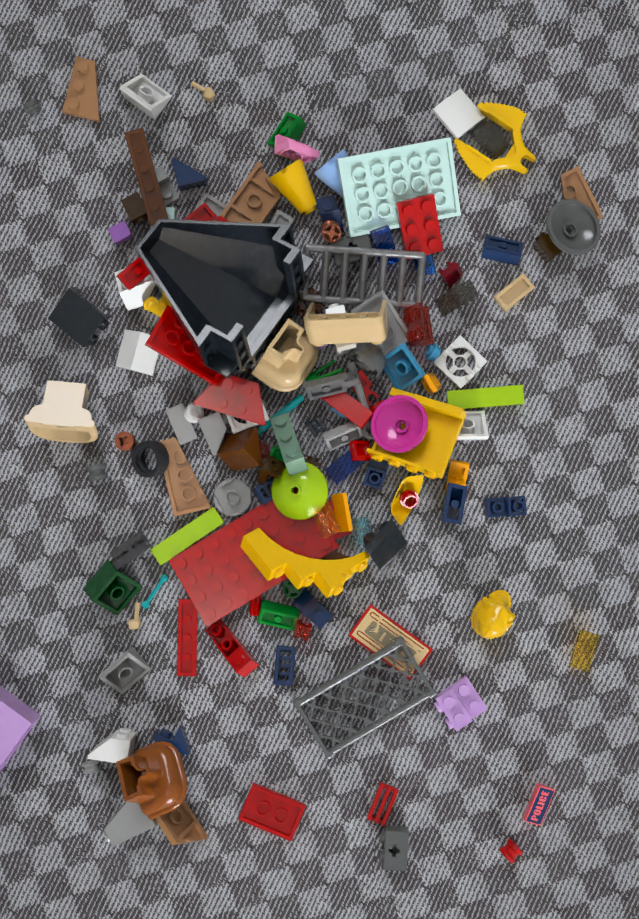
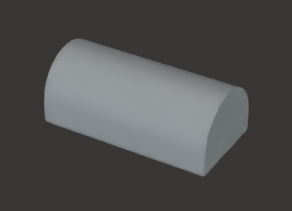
(342, 435)

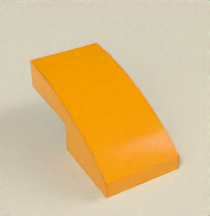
(457, 473)

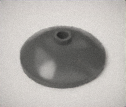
(580, 224)

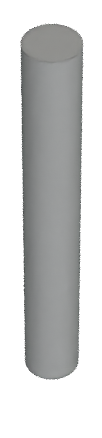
(358, 388)

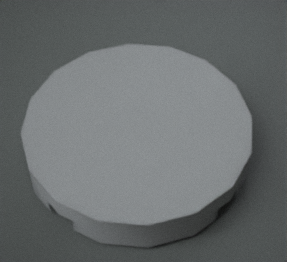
(232, 497)

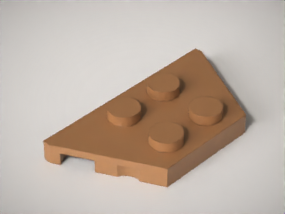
(253, 199)
(181, 825)

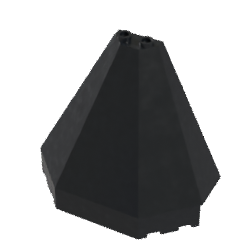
(226, 284)

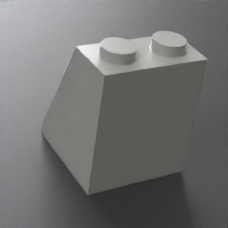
(127, 823)

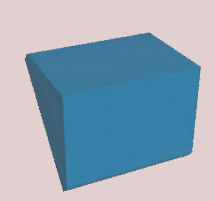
(402, 367)

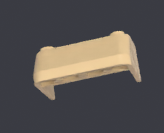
(346, 327)

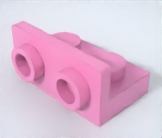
(294, 150)

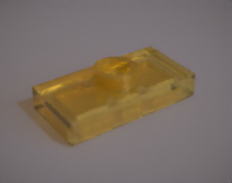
(584, 650)

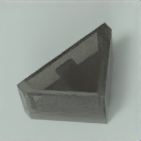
(490, 138)

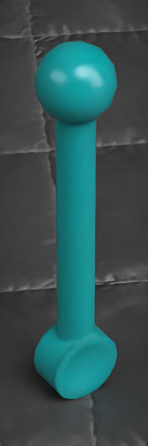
(146, 604)

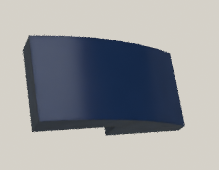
(375, 473)
(505, 506)

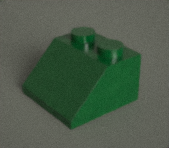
(112, 588)

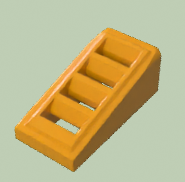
(431, 383)

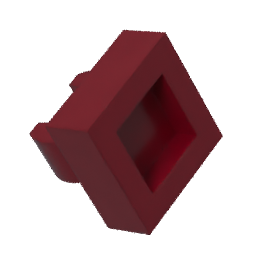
(451, 273)

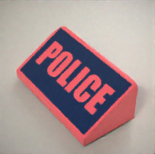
(538, 804)

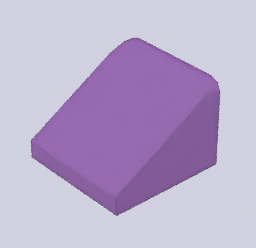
(120, 233)

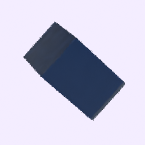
(186, 176)

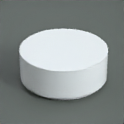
(193, 413)

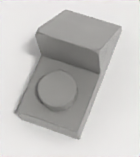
(168, 191)

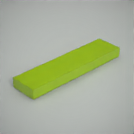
(486, 397)
(187, 536)

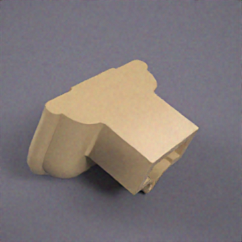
(290, 363)
(63, 414)

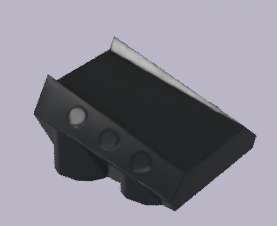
(384, 544)

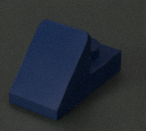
(329, 210)
(312, 609)
(180, 740)

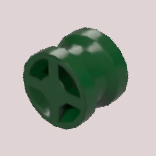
(290, 590)

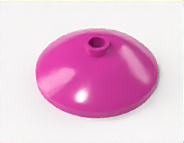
(390, 417)

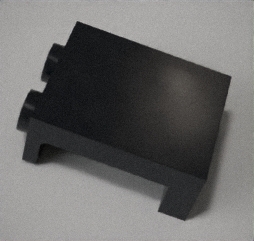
(79, 318)

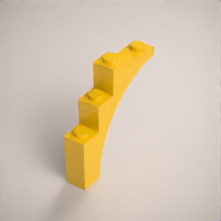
(302, 571)

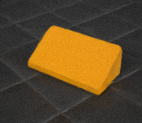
(342, 511)

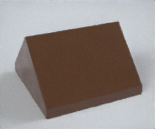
(241, 450)

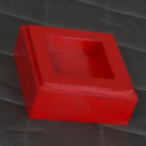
(358, 450)

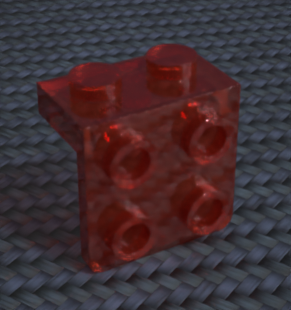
(418, 325)

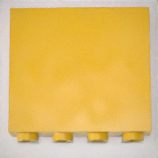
(436, 447)

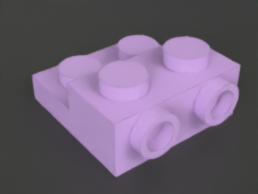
(459, 703)

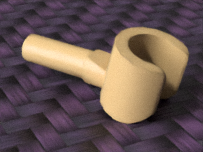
(208, 92)
(135, 623)

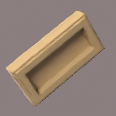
(514, 292)

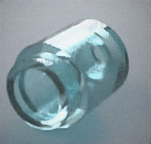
(361, 528)

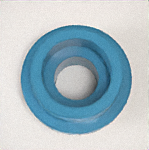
(432, 352)

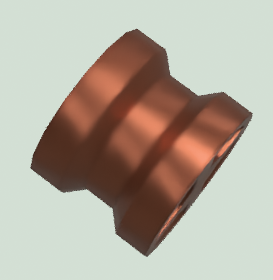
(333, 234)
(128, 443)

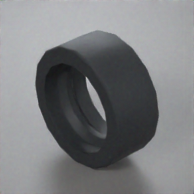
(161, 454)

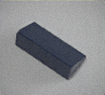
(502, 250)

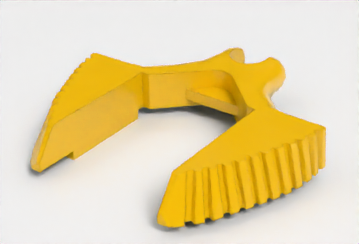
(511, 120)

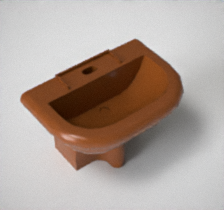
(154, 778)

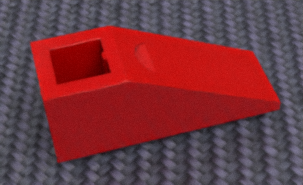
(232, 648)

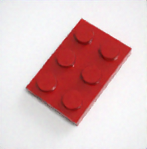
(419, 224)

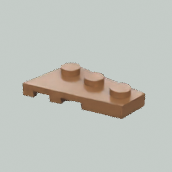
(82, 91)
(576, 188)

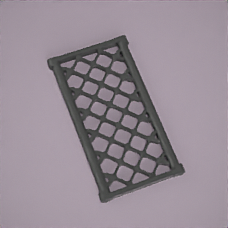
(330, 753)

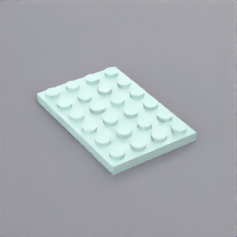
(382, 177)

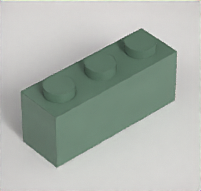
(288, 444)

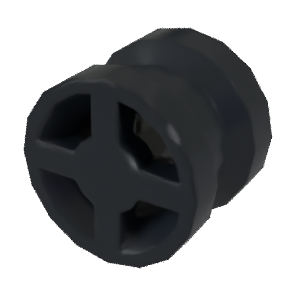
(315, 425)

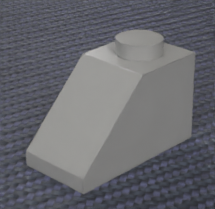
(214, 430)

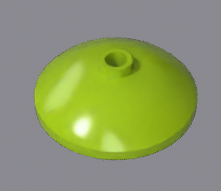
(310, 497)

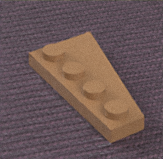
(182, 484)

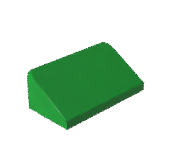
(290, 127)
(278, 615)

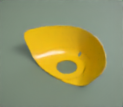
(397, 509)

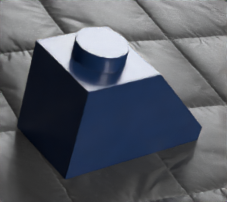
(453, 503)

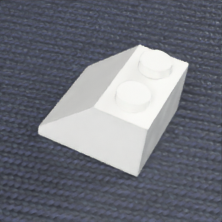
(115, 747)

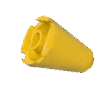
(295, 186)

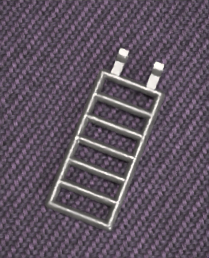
(365, 253)

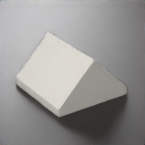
(145, 95)
(135, 355)
(474, 426)

